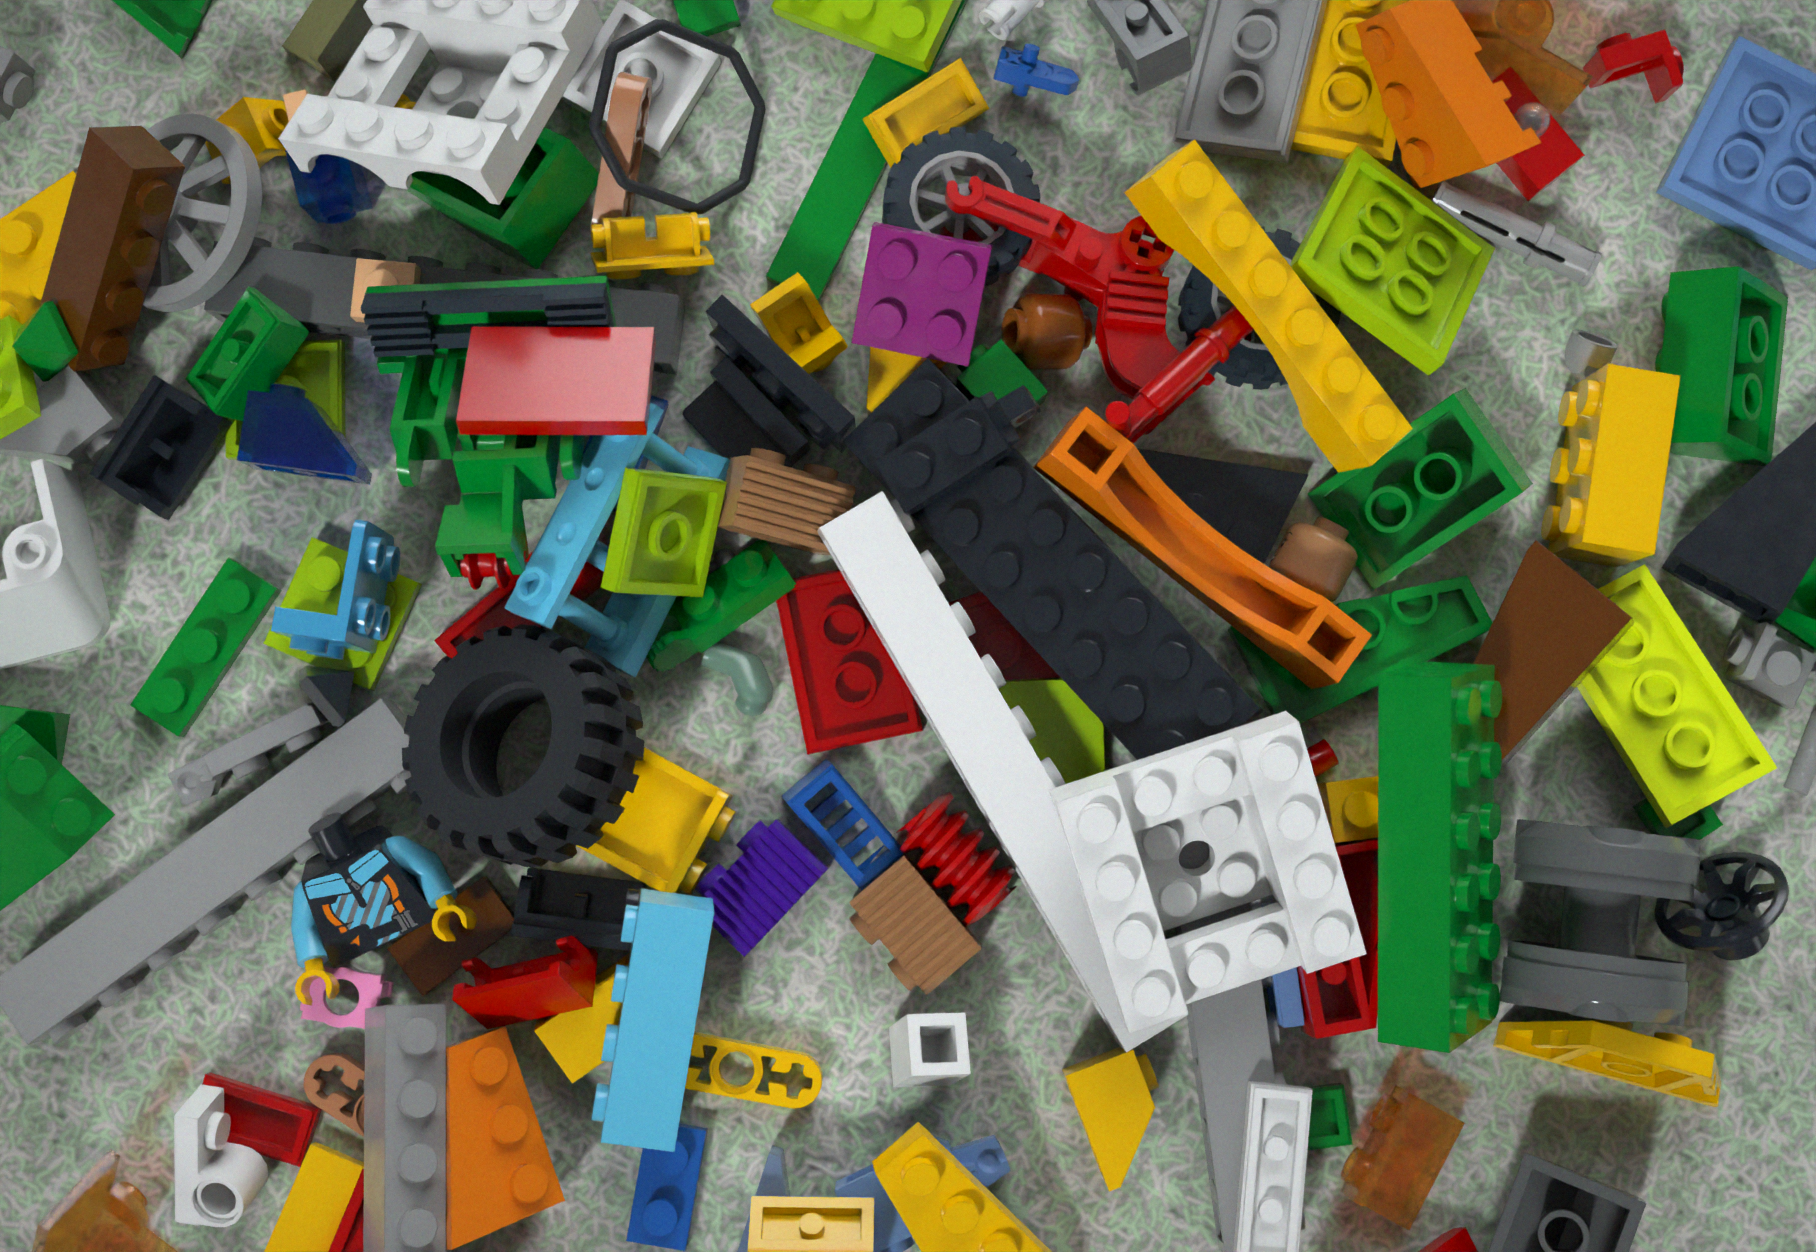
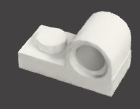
(212, 1176)

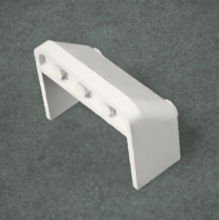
(53, 578)

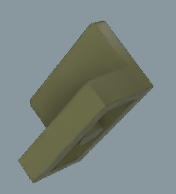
(328, 34)

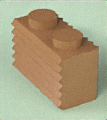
(782, 502)
(913, 926)

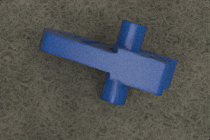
(1025, 70)

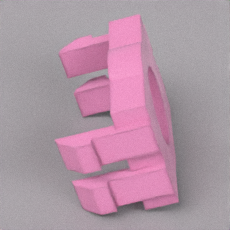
(370, 988)

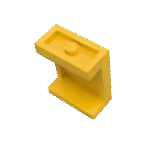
(665, 826)

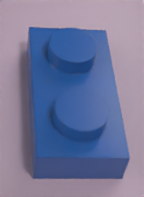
(667, 1191)

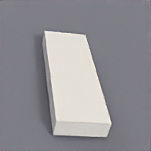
(1272, 1168)

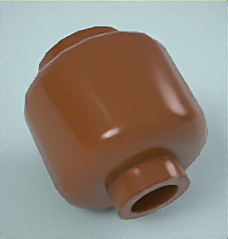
(1047, 330)

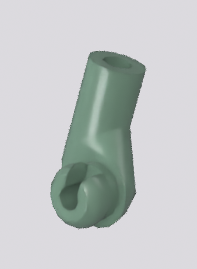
(747, 675)

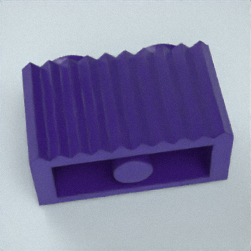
(760, 884)

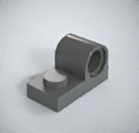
(1145, 40)

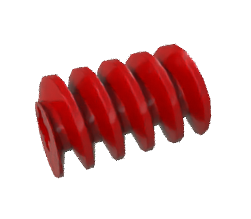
(957, 859)

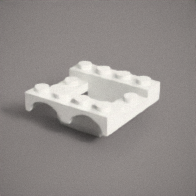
(496, 65)
(1266, 836)

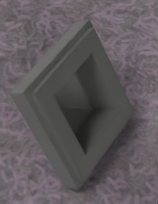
(328, 690)

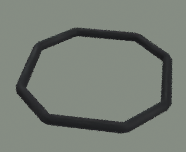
(601, 100)

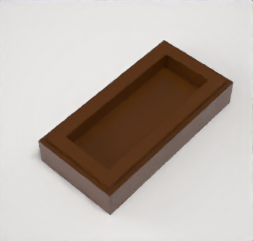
(431, 960)

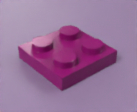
(921, 293)

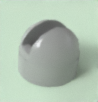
(1588, 352)

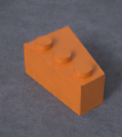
(493, 1141)

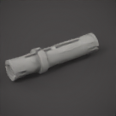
(1518, 234)

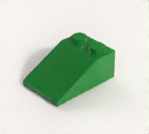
(534, 210)
(1423, 488)
(42, 814)

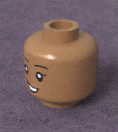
(1316, 557)

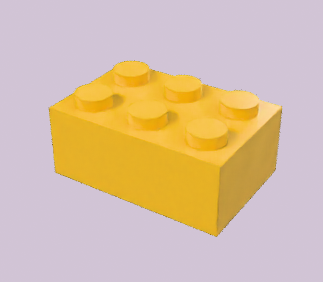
(1611, 466)

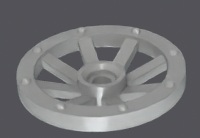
(240, 218)

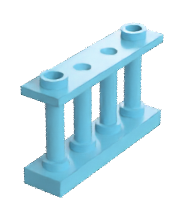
(571, 538)

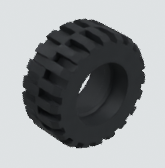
(460, 732)

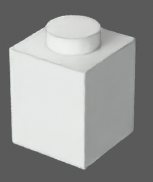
(929, 1050)

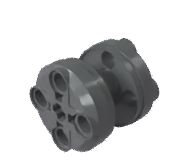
(1596, 961)

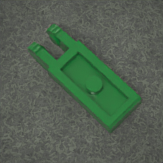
(729, 600)

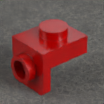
(1625, 57)

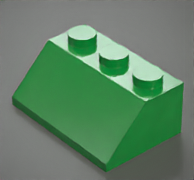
(1728, 350)

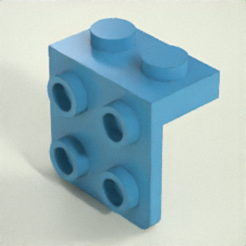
(361, 609)

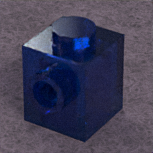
(332, 189)

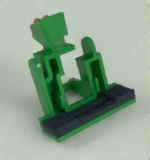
(426, 338)

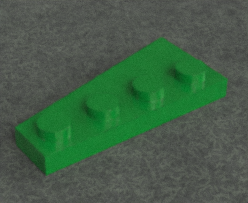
(1405, 630)

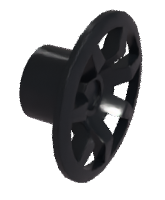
(1728, 912)

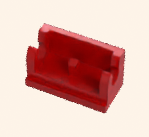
(529, 987)

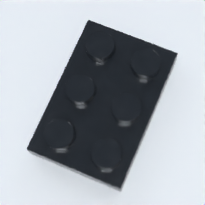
(779, 375)

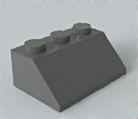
(1565, 1212)

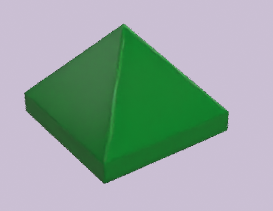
(45, 342)

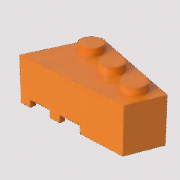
(1438, 93)

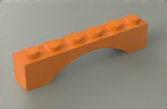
(1125, 494)

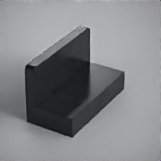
(740, 417)

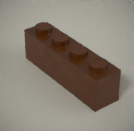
(111, 240)

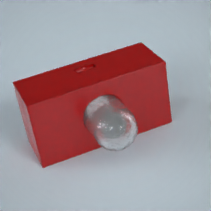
(1544, 163)

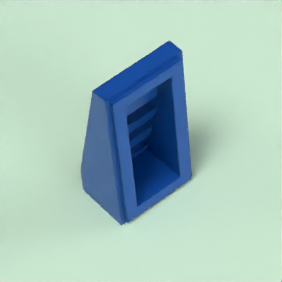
(813, 783)

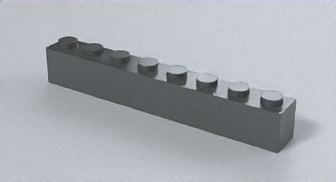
(320, 285)

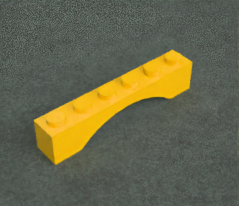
(1211, 227)

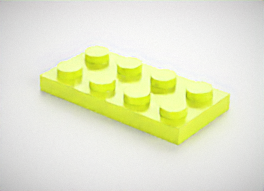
(1670, 708)

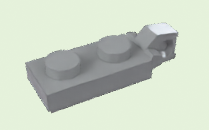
(247, 753)

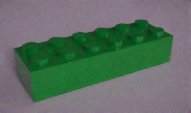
(1437, 853)

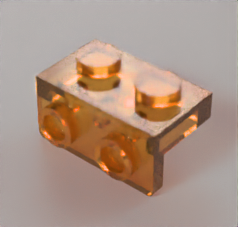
(1400, 1156)

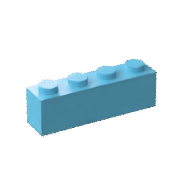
(656, 1019)

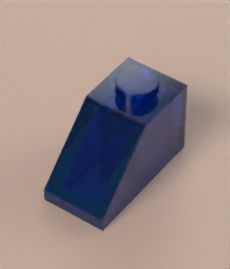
(296, 438)

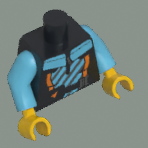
(363, 896)

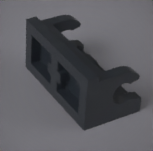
(160, 447)
(574, 905)

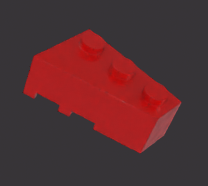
(1346, 994)

